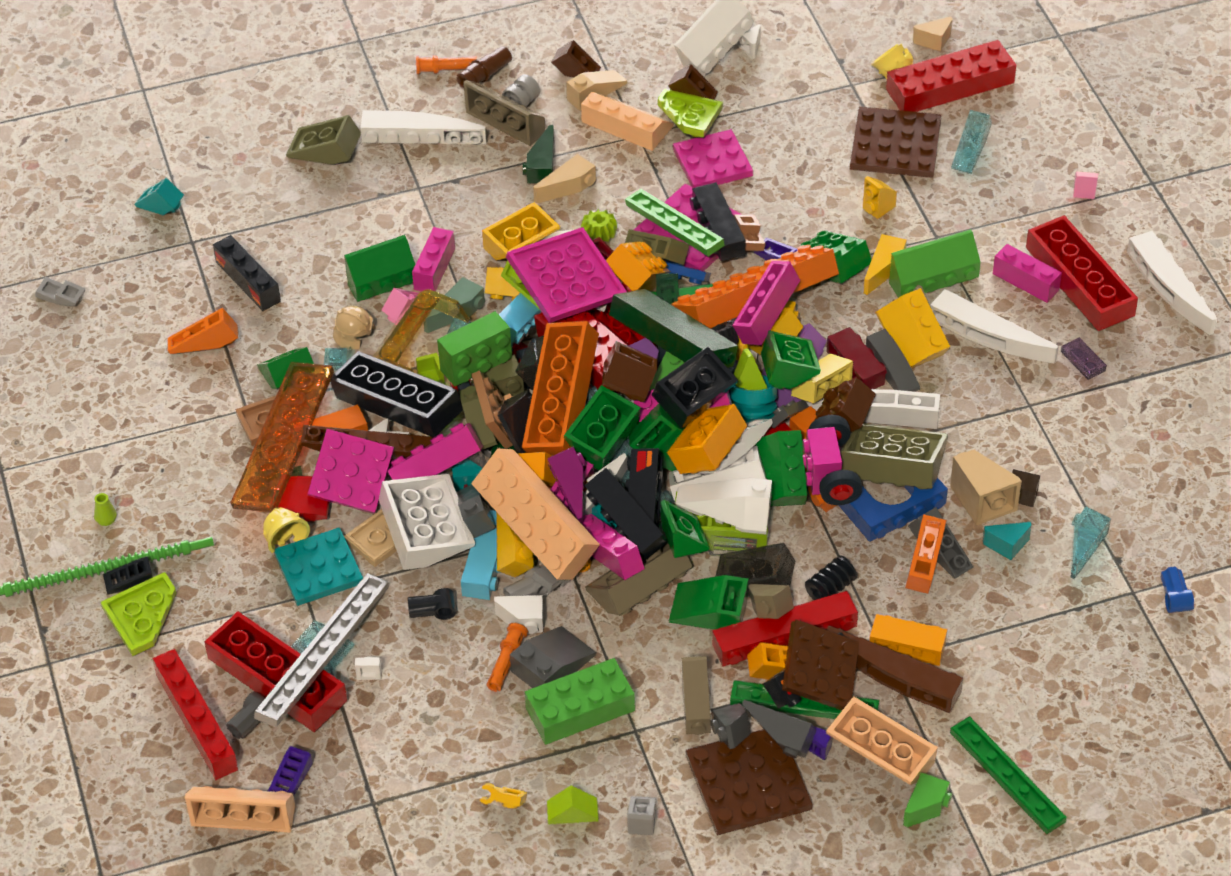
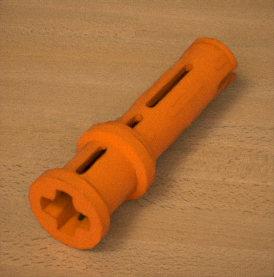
(435, 64)
(513, 640)

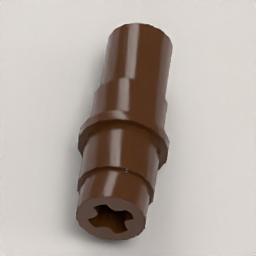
(483, 68)

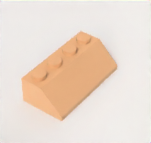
(624, 121)
(883, 741)
(240, 809)

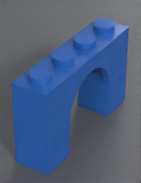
(878, 519)

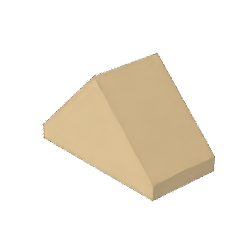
(933, 33)

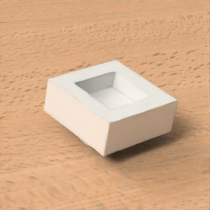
(368, 668)

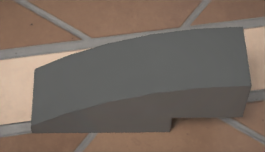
(899, 372)

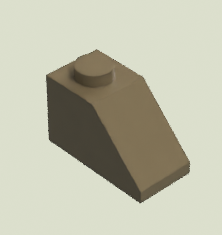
(770, 600)

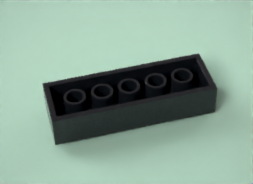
(396, 394)

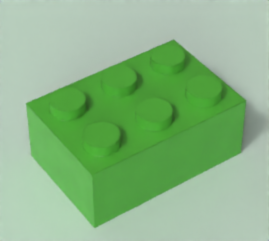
(474, 348)

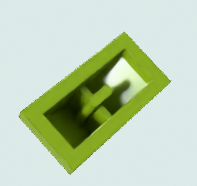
(748, 373)
(572, 807)

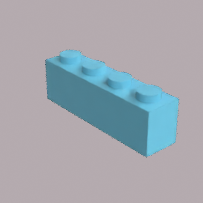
(520, 318)
(481, 566)

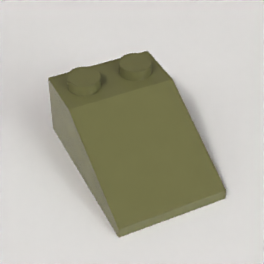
(325, 141)

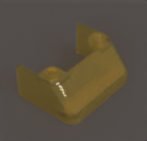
(411, 320)

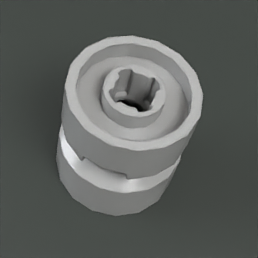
(523, 90)

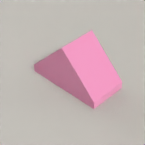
(1085, 185)

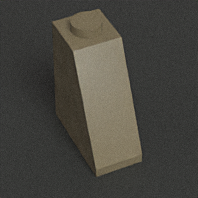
(696, 695)

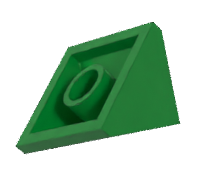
(682, 531)

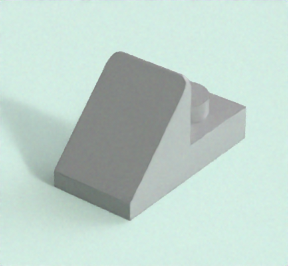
(641, 815)

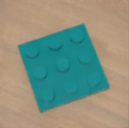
(318, 566)

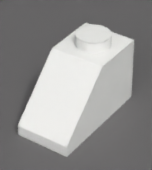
(521, 610)

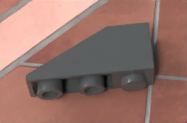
(951, 554)

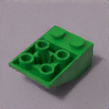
(850, 253)
(656, 431)
(710, 602)

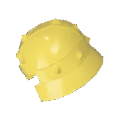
(893, 59)
(282, 525)

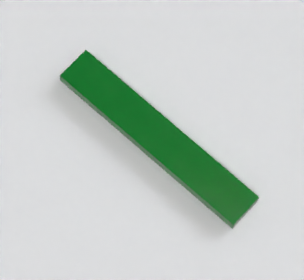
(758, 694)
(1008, 775)

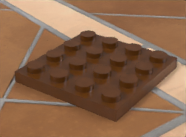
(895, 142)
(747, 782)

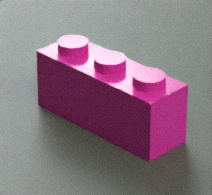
(433, 259)
(1027, 273)

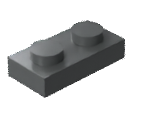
(787, 411)

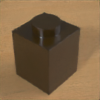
(1029, 487)

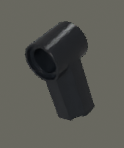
(439, 604)

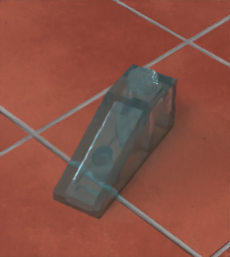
(972, 141)
(1088, 534)

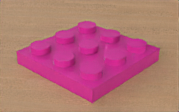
(713, 159)
(350, 471)

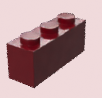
(865, 365)

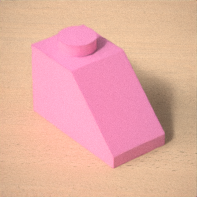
(397, 303)

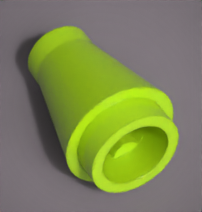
(104, 511)

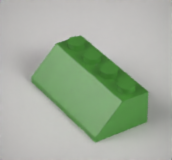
(935, 264)

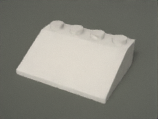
(424, 519)

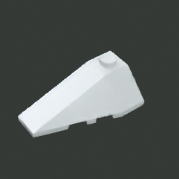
(736, 502)

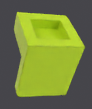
(429, 367)

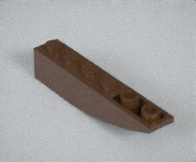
(403, 443)
(907, 675)

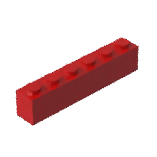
(739, 639)
(195, 714)

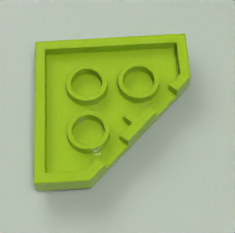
(690, 112)
(141, 612)

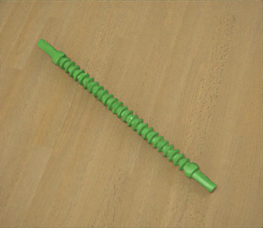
(184, 547)

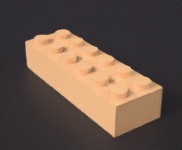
(535, 514)

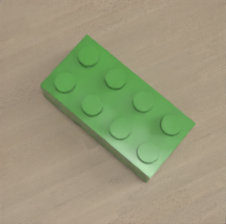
(579, 701)

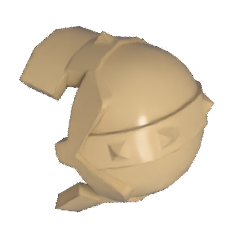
(352, 323)

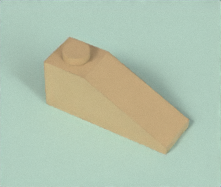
(599, 82)
(566, 180)

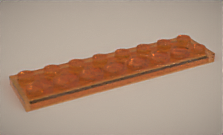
(281, 436)

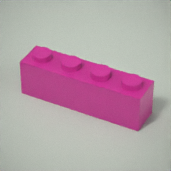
(766, 302)
(439, 455)
(614, 549)

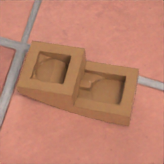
(750, 229)

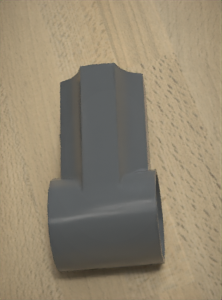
(244, 720)

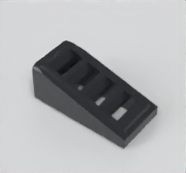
(134, 567)

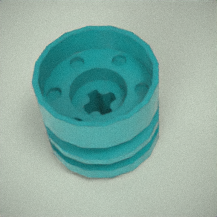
(755, 403)

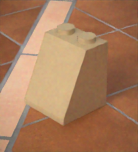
(984, 486)

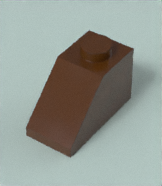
(573, 60)
(692, 82)

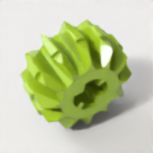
(600, 225)

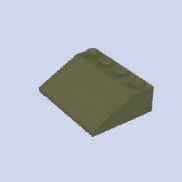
(895, 455)

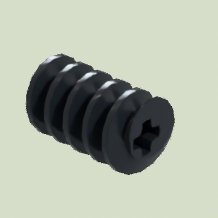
(831, 578)

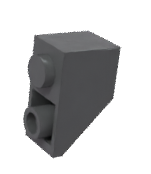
(731, 724)

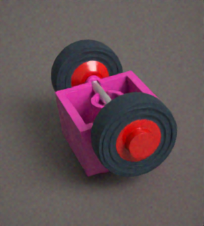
(825, 462)

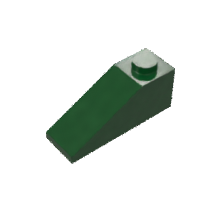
(540, 157)

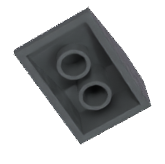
(549, 657)

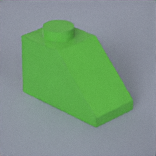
(927, 800)

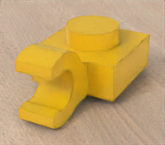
(509, 797)

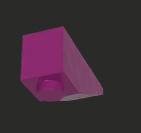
(569, 475)

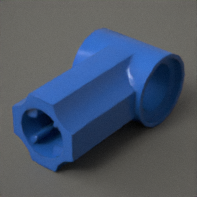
(1177, 595)

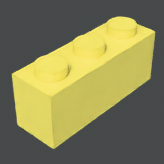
(833, 372)

